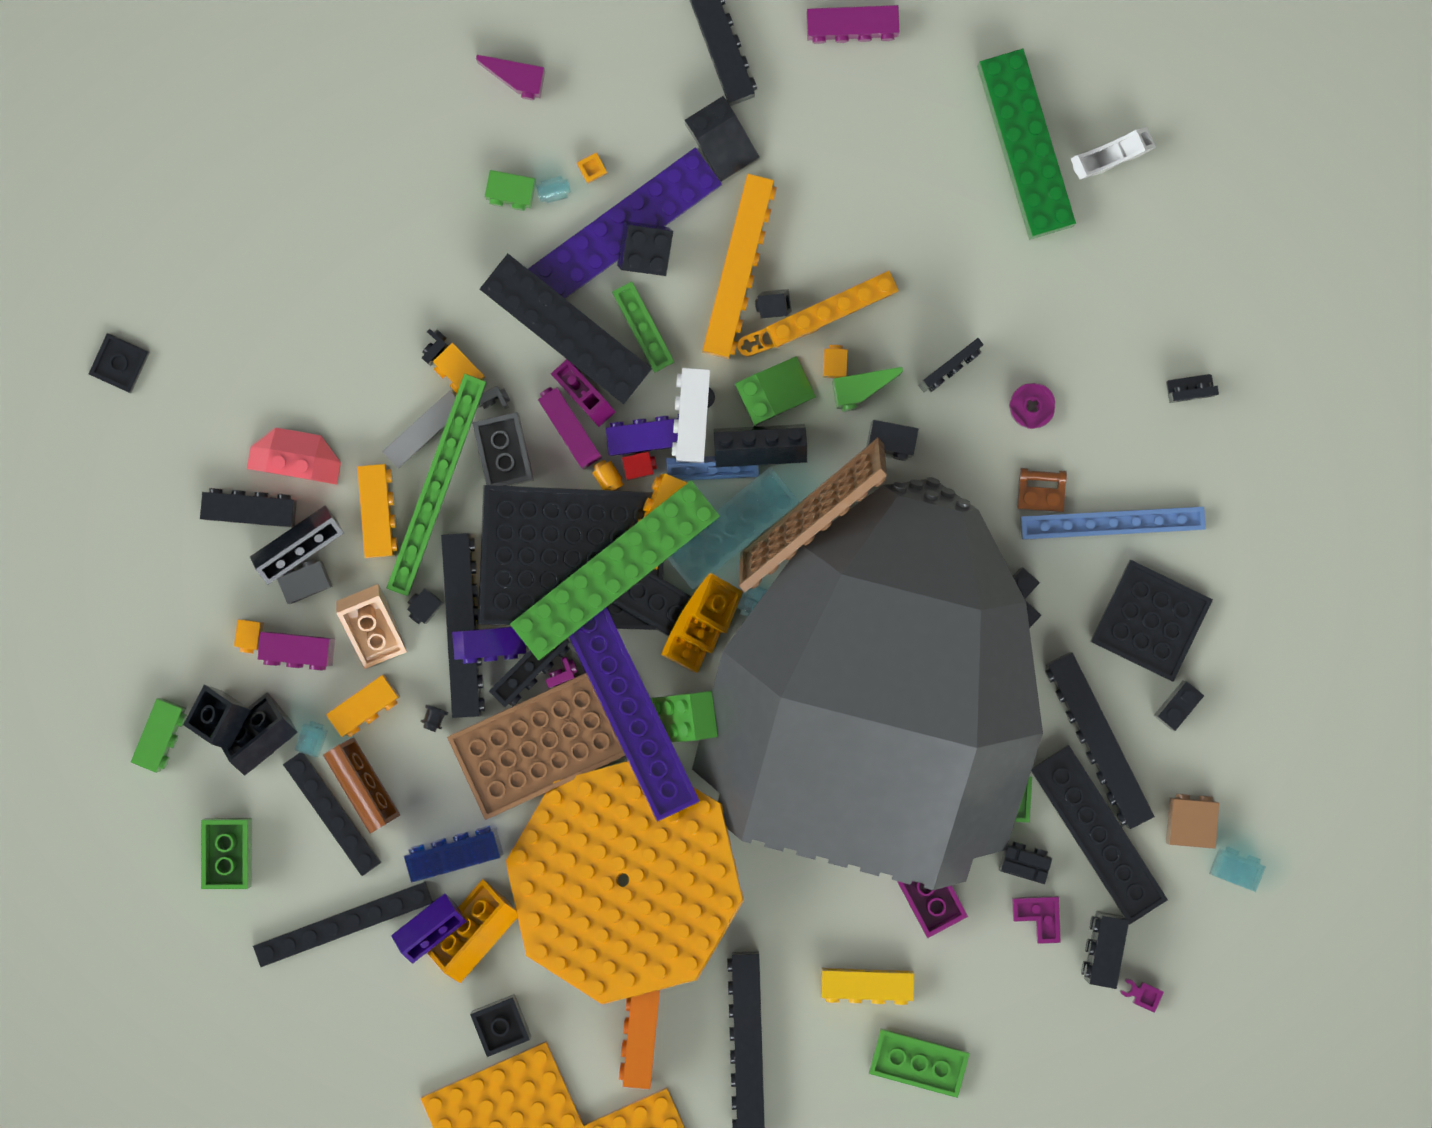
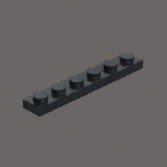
(332, 813)

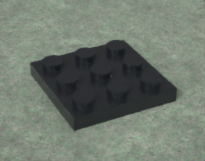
(952, 366)

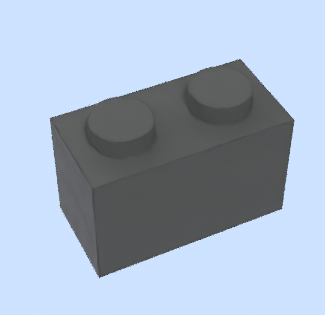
(304, 582)

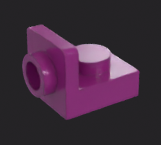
(559, 677)

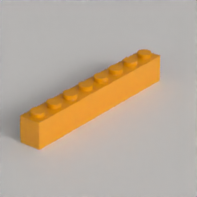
(738, 266)

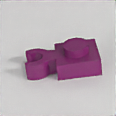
(1145, 995)

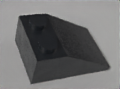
(721, 138)

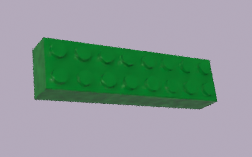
(1026, 144)

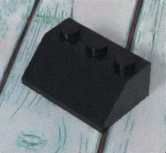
(260, 735)

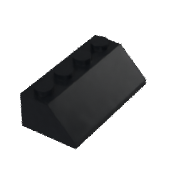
(760, 445)

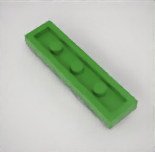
(643, 327)

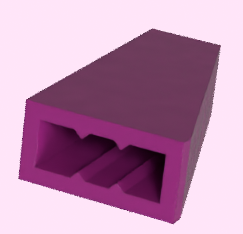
(569, 427)

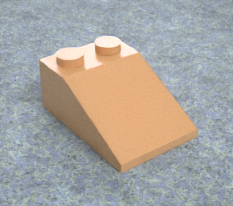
(370, 626)

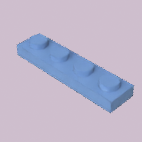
(708, 470)

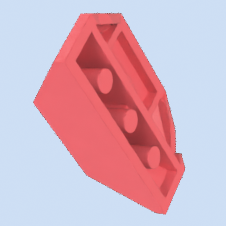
(295, 456)

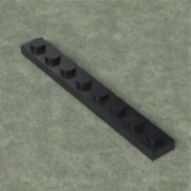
(343, 924)

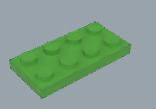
(919, 1063)

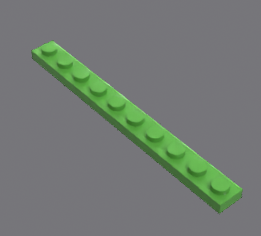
(436, 484)

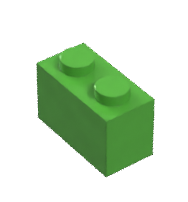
(510, 190)

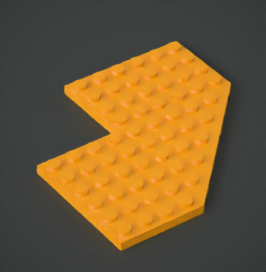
(533, 1094)

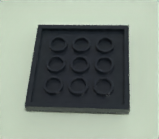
(1151, 620)

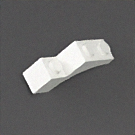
(1113, 153)

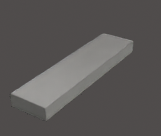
(420, 431)

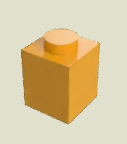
(835, 362)
(248, 635)

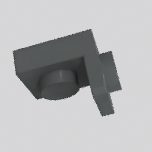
(489, 396)

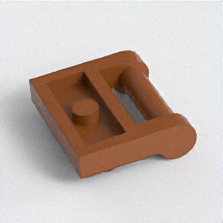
(1041, 498)

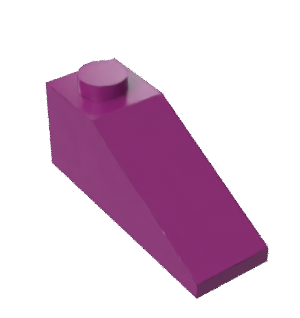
(520, 77)
(583, 392)

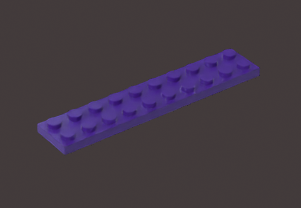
(653, 203)
(633, 716)

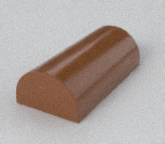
(361, 785)

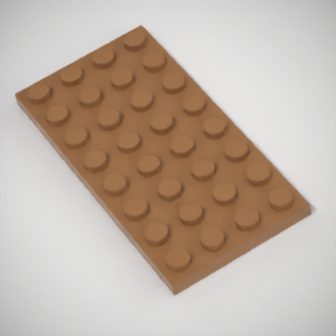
(812, 515)
(535, 744)

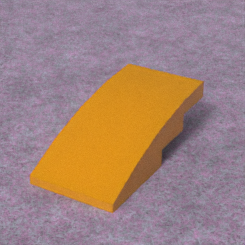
(702, 622)

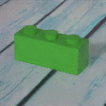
(159, 735)

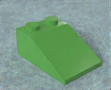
(855, 389)
(774, 391)

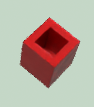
(639, 465)

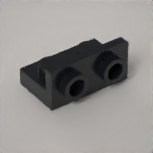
(1191, 388)

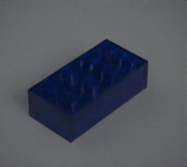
(453, 855)

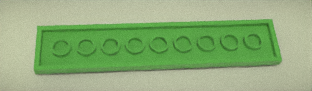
(614, 570)

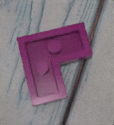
(1043, 911)

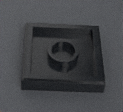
(119, 363)

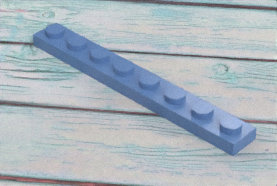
(1113, 523)

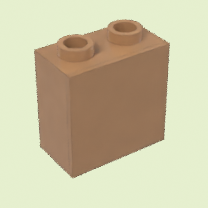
(1192, 821)

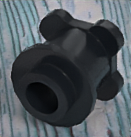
(433, 718)

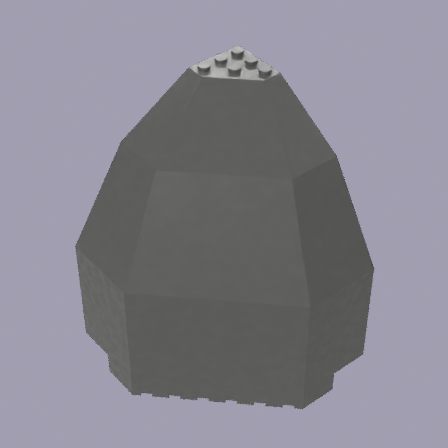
(881, 695)

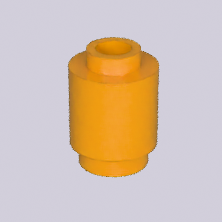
(607, 476)

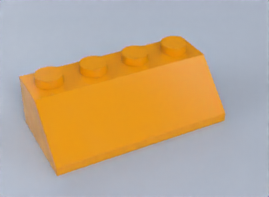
(487, 919)

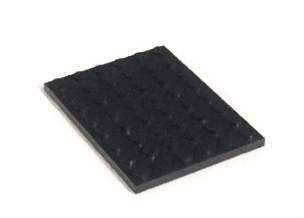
(544, 536)

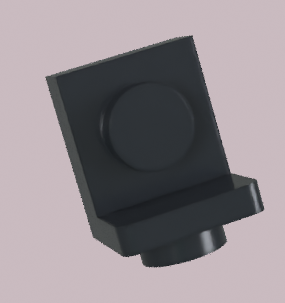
(432, 351)

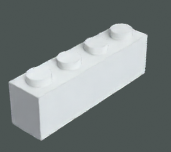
(692, 415)

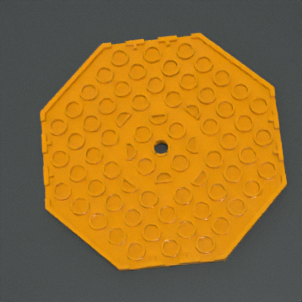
(633, 936)

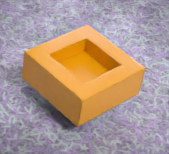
(591, 168)

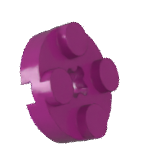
(1032, 392)

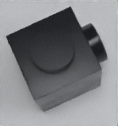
(773, 303)
(423, 606)

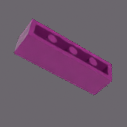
(852, 23)

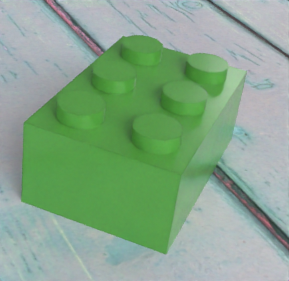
(687, 715)
(226, 853)

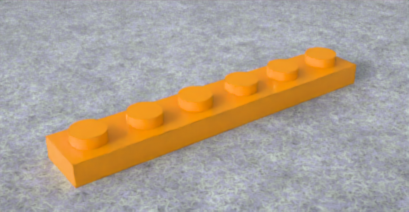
(832, 309)

